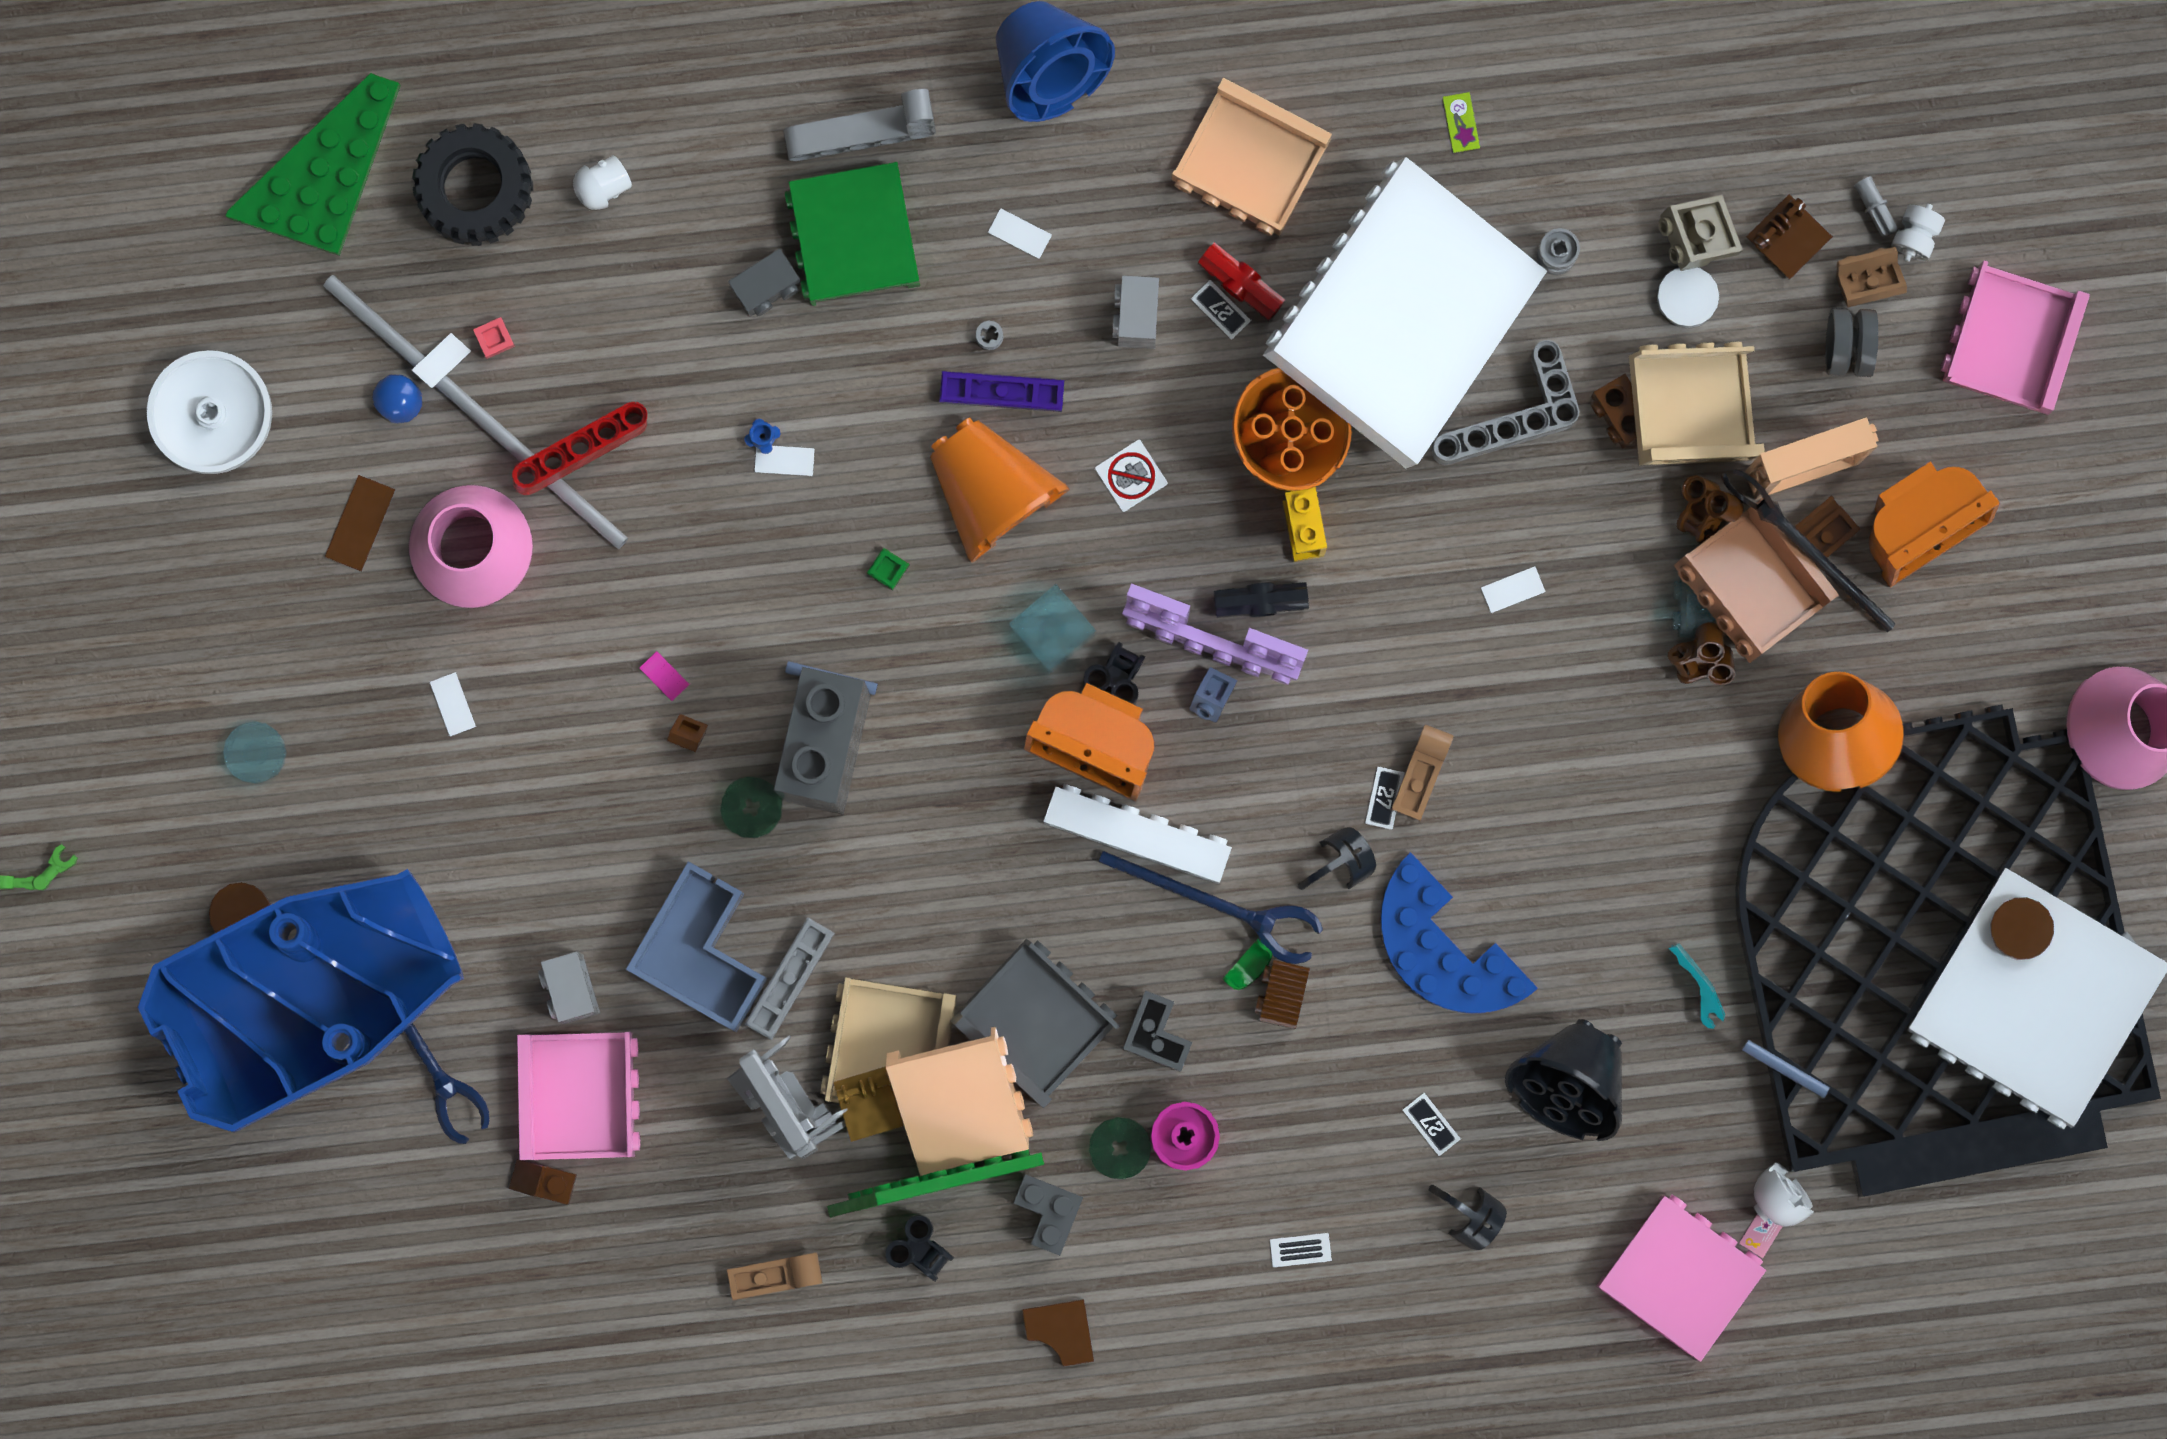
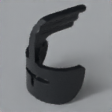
(1353, 840)
(1484, 1235)

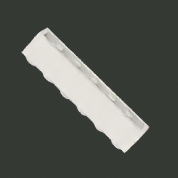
(1136, 834)

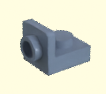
(1212, 695)

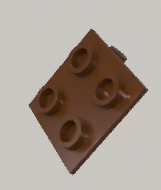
(1789, 236)

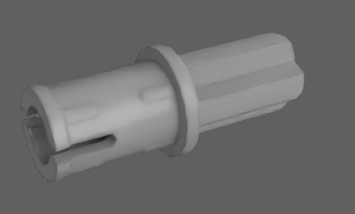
(1876, 206)

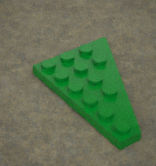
(321, 179)
(934, 1182)

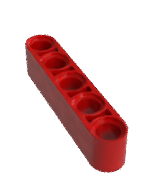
(587, 435)

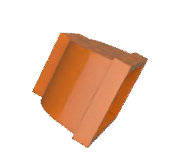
(1927, 512)
(1094, 732)

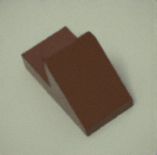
(542, 1181)

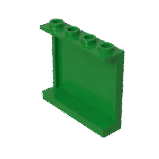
(852, 232)

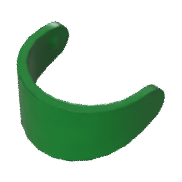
(1249, 966)

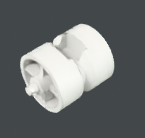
(1917, 235)

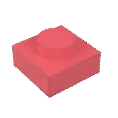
(494, 338)

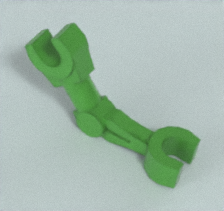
(43, 880)

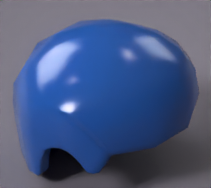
(397, 398)

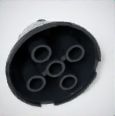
(1572, 1082)

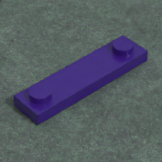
(1001, 391)

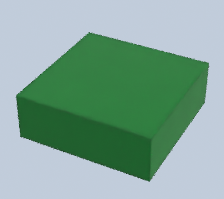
(888, 569)

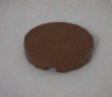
(235, 903)
(2022, 928)

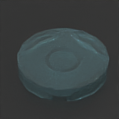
(254, 752)

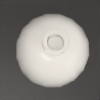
(1780, 1198)

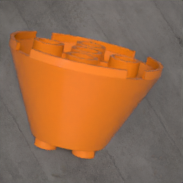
(1288, 433)

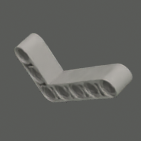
(863, 130)
(1518, 420)

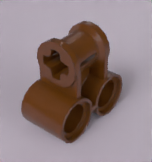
(1707, 508)
(1704, 657)

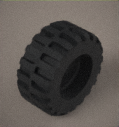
(451, 150)

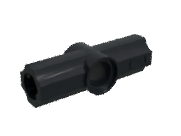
(1261, 600)

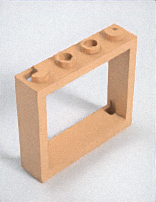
(1813, 457)

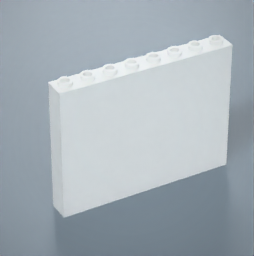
(1404, 312)

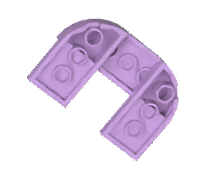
(1169, 621)

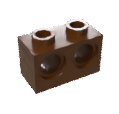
(1615, 415)

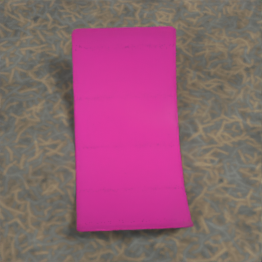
(664, 676)

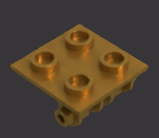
(869, 1104)

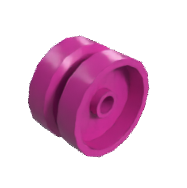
(1203, 1138)

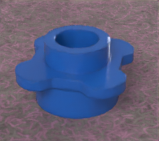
(760, 427)

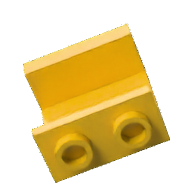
(1304, 524)

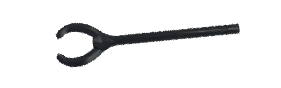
(1770, 512)

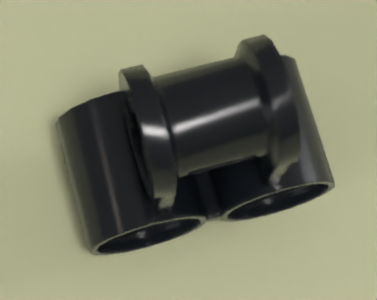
(1119, 671)
(921, 1250)

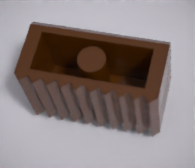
(1283, 994)

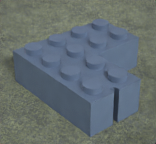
(681, 952)

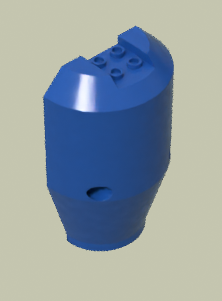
(271, 1015)

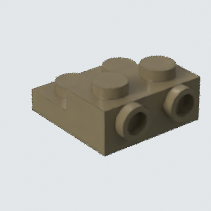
(1699, 232)

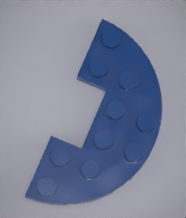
(1431, 961)

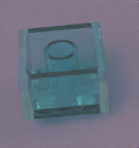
(1052, 629)

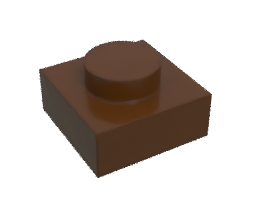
(687, 733)

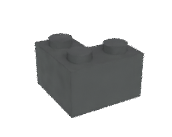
(1148, 1034)
(1057, 1211)

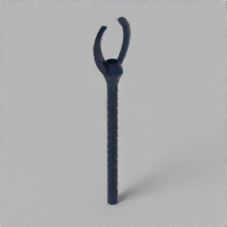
(1260, 921)
(446, 1087)

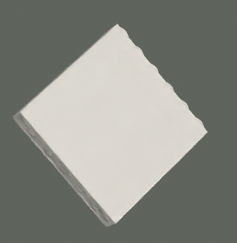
(2043, 1021)

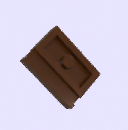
(1828, 527)

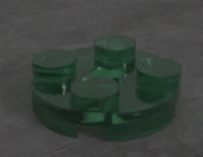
(745, 824)
(1137, 1147)

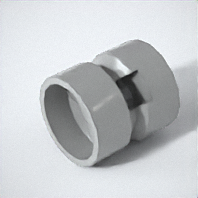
(1558, 251)

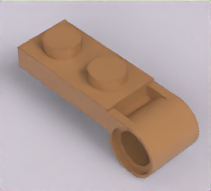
(1422, 772)
(774, 1276)

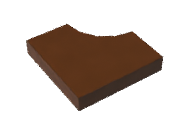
(1063, 1328)

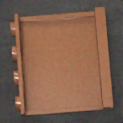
(1755, 583)

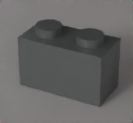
(765, 283)

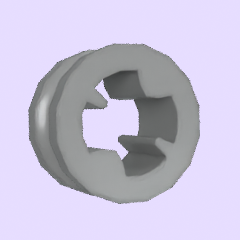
(985, 326)

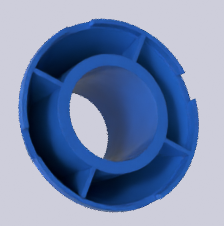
(1050, 60)

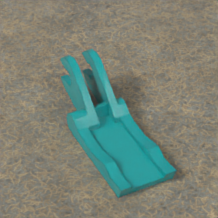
(1709, 999)

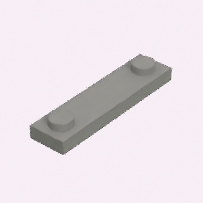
(789, 978)

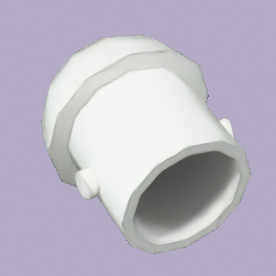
(601, 183)

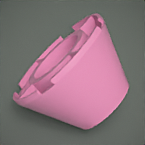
(497, 573)
(2103, 732)

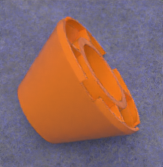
(1846, 756)

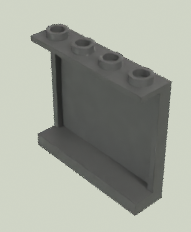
(1042, 1017)

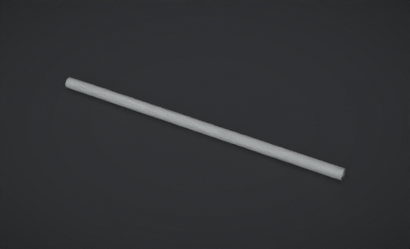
(472, 409)

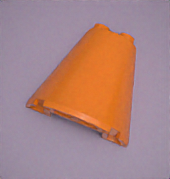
(989, 485)

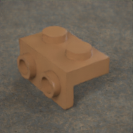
(1870, 277)

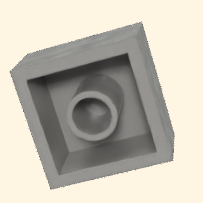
(1138, 312)
(569, 988)

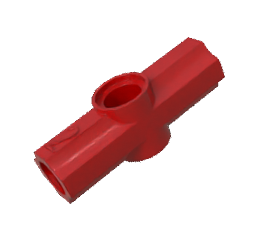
(1241, 281)

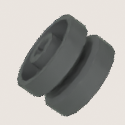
(1851, 342)

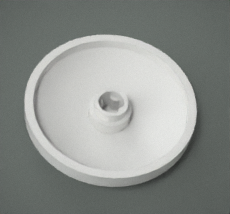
(209, 412)

